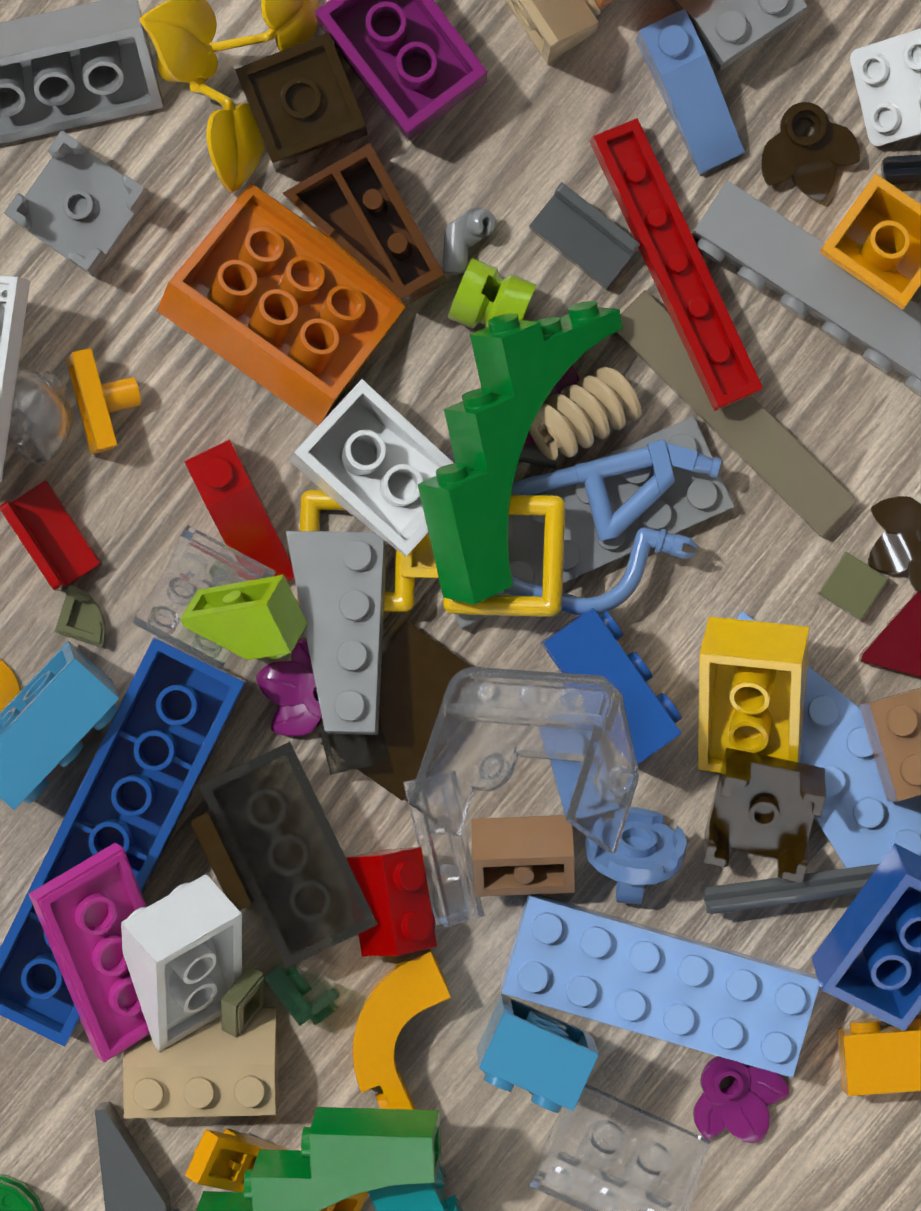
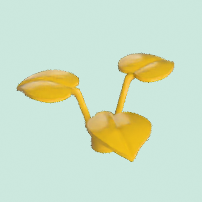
(186, 54)

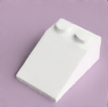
(372, 464)
(183, 958)

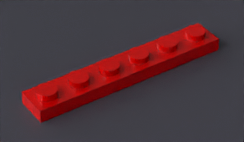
(676, 264)

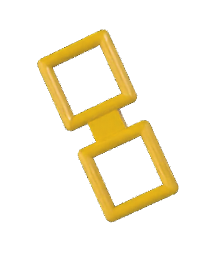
(421, 561)

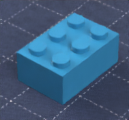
(49, 720)
(536, 1054)

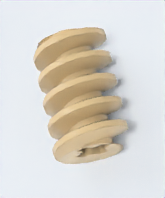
(584, 412)

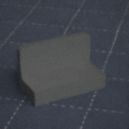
(584, 236)

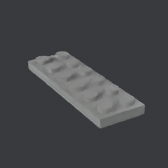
(684, 504)

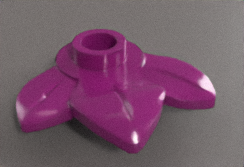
(294, 690)
(739, 1106)

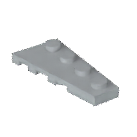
(343, 602)

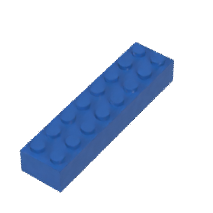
(126, 798)

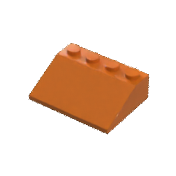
(281, 304)

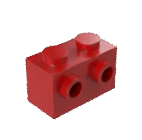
(399, 899)

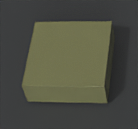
(852, 586)
(242, 1001)

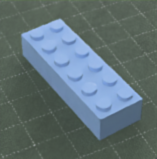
(660, 984)

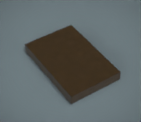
(411, 694)

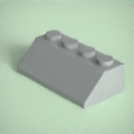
(74, 69)

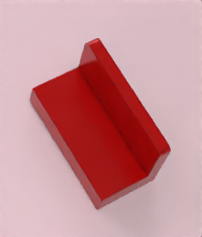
(50, 536)

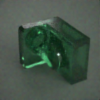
(292, 990)

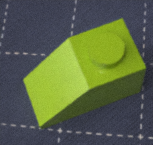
(248, 617)

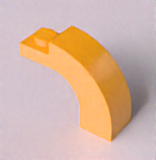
(393, 1001)
(224, 1157)

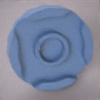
(645, 855)

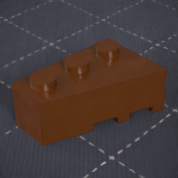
(370, 223)

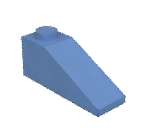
(690, 90)

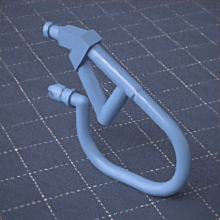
(662, 458)

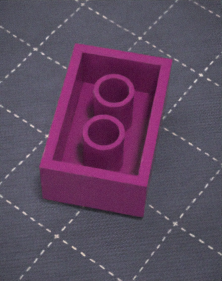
(404, 57)

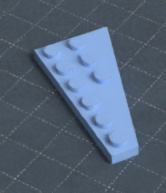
(855, 810)

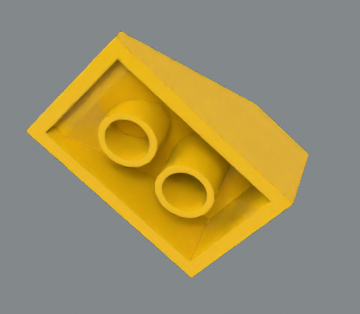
(751, 689)

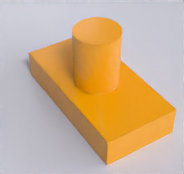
(98, 399)

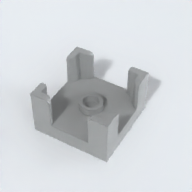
(78, 205)

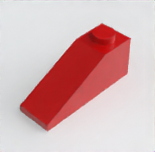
(238, 507)

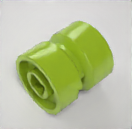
(483, 284)

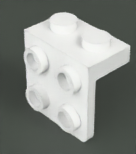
(890, 87)

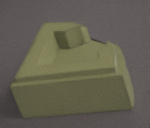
(81, 618)

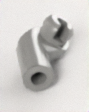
(462, 235)

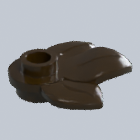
(808, 159)
(900, 545)

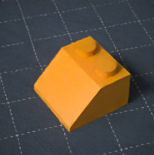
(880, 241)

